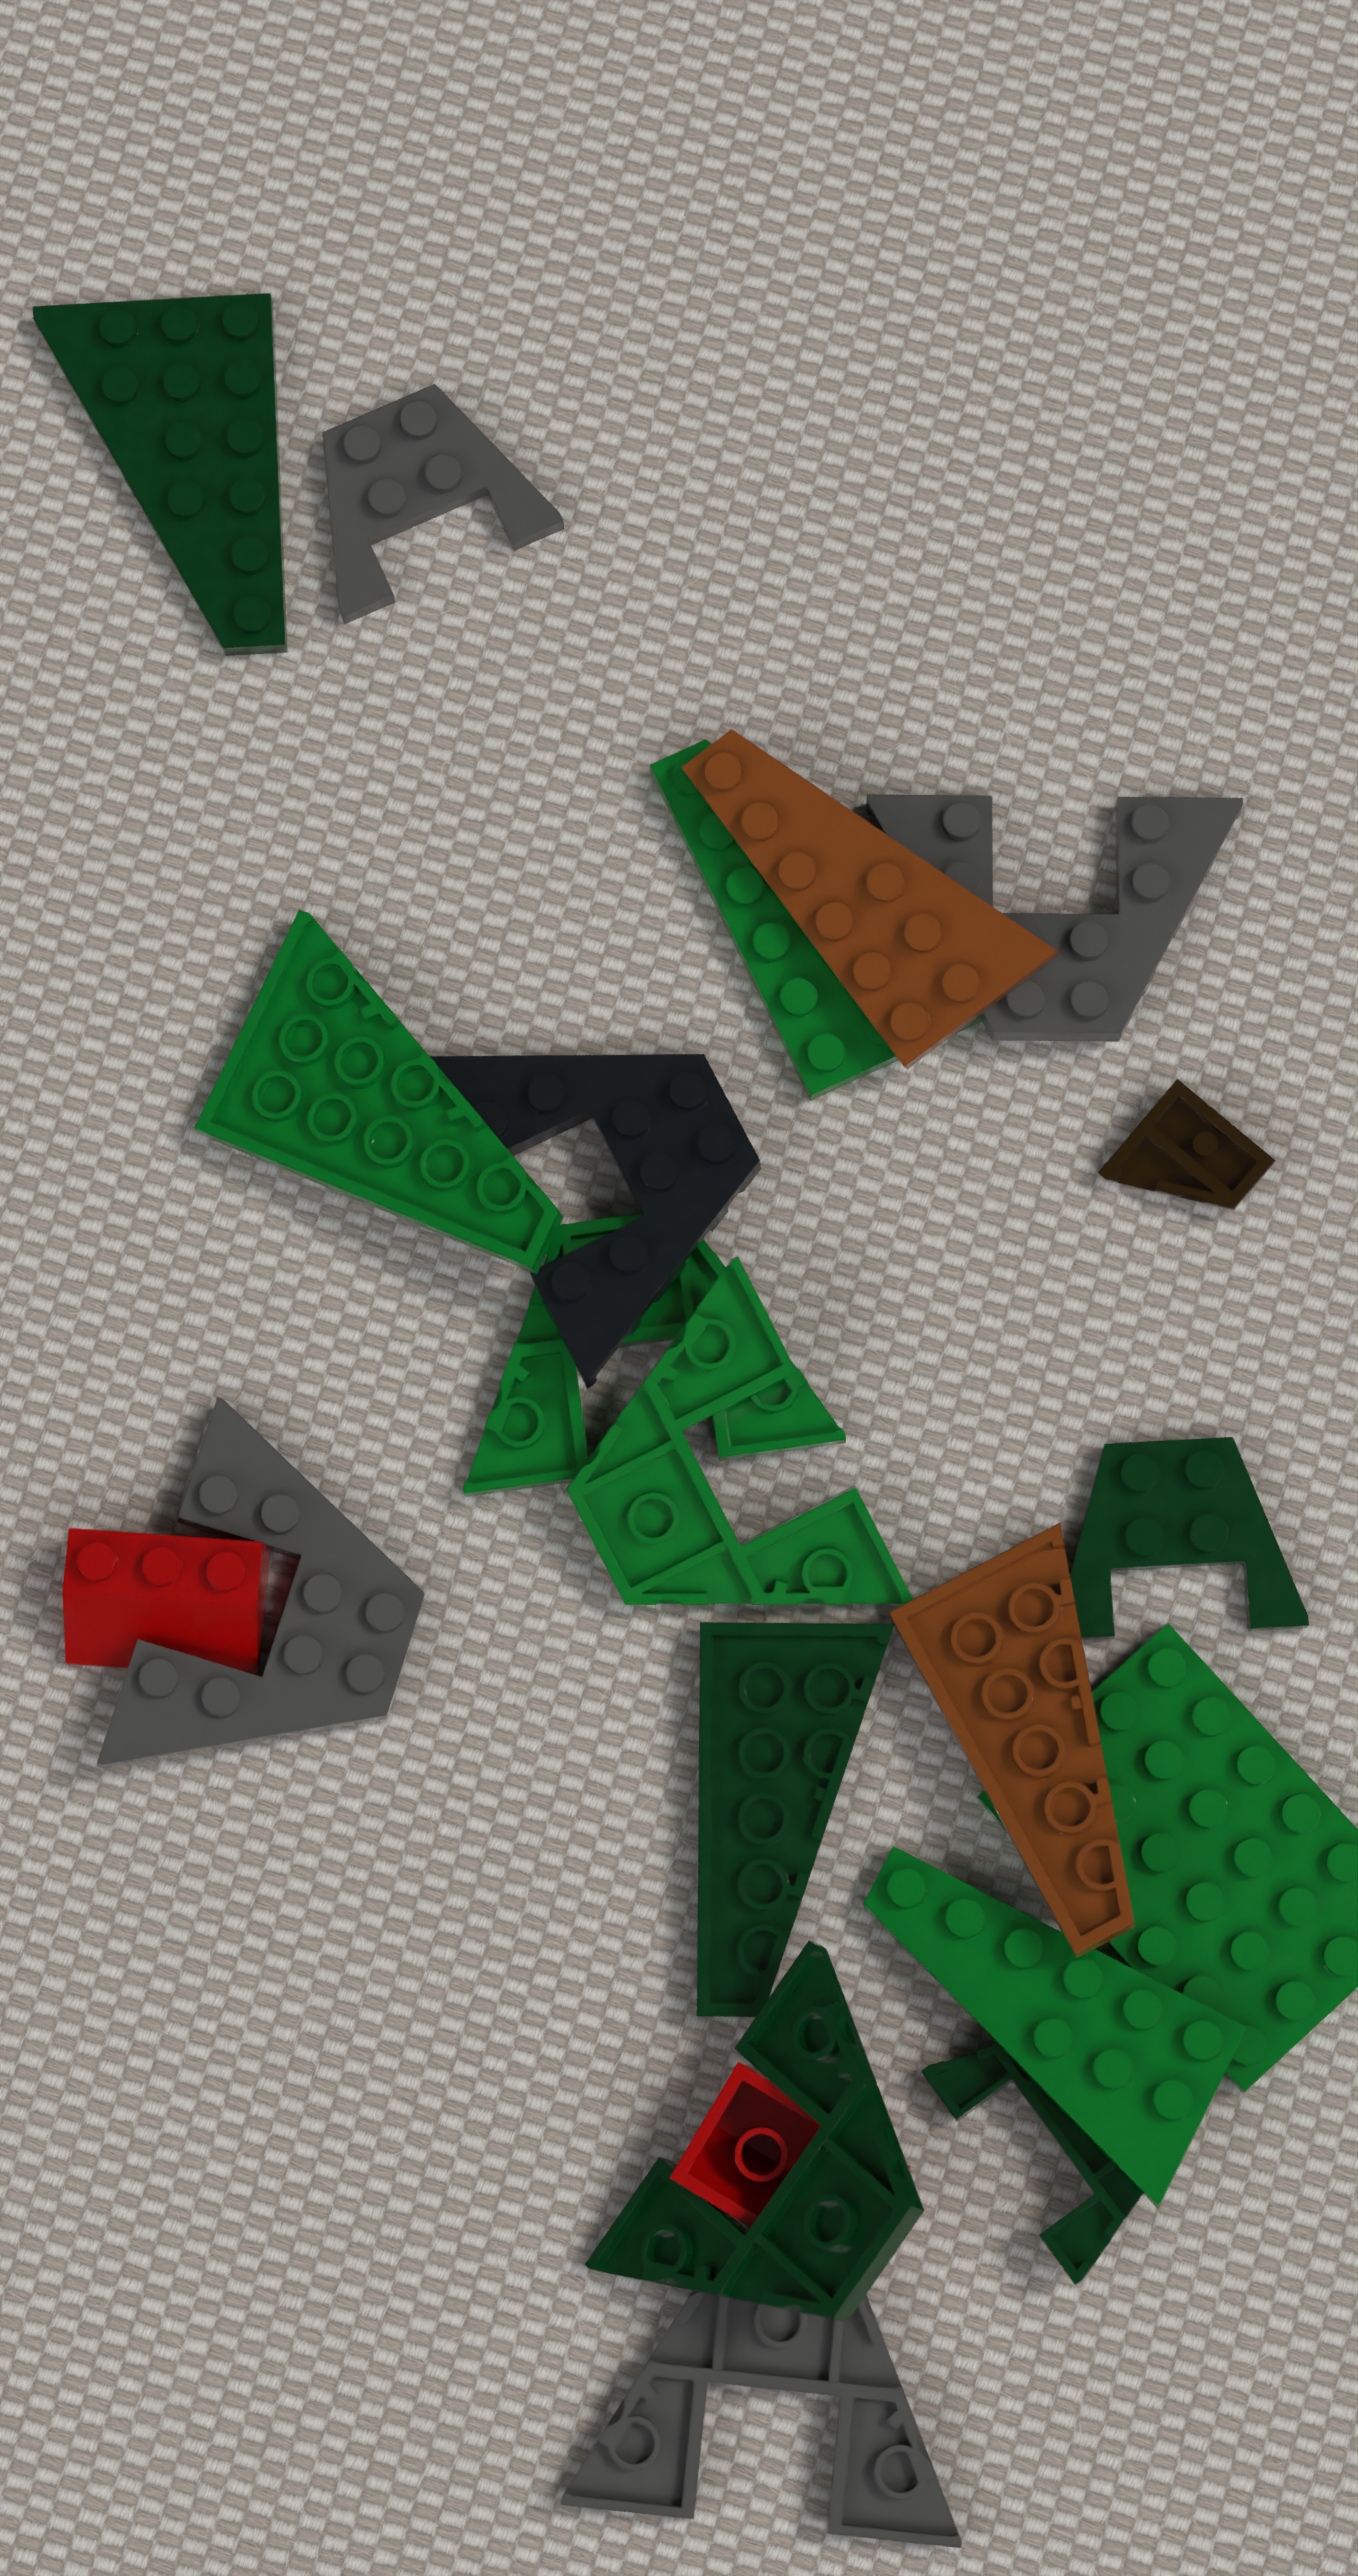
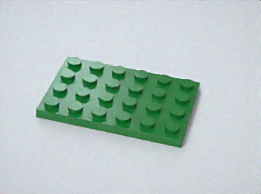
(1226, 1855)

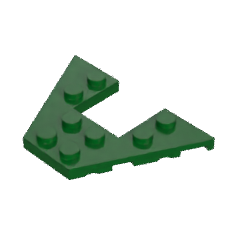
(537, 1418)
(658, 1514)

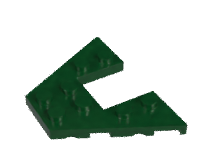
(836, 2208)

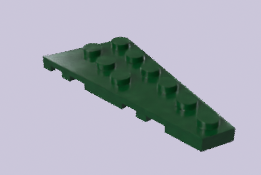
(772, 1754)

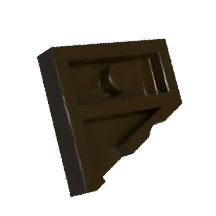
(1188, 1153)

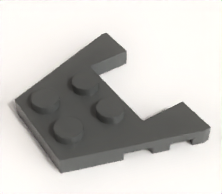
(407, 469)

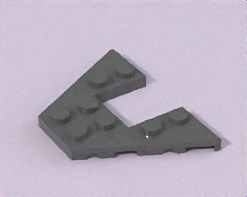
(1103, 958)
(336, 1638)
(654, 2439)

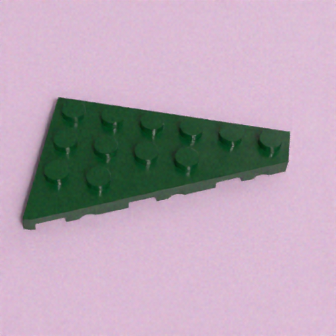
(193, 425)

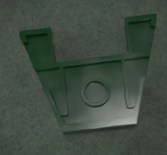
(1176, 1510)
(1088, 2229)

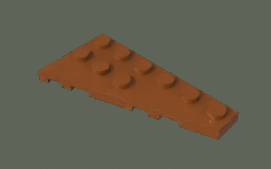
(888, 924)
(1018, 1696)

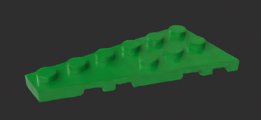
(1090, 2032)

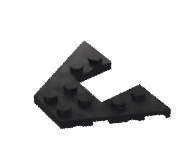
(671, 1144)

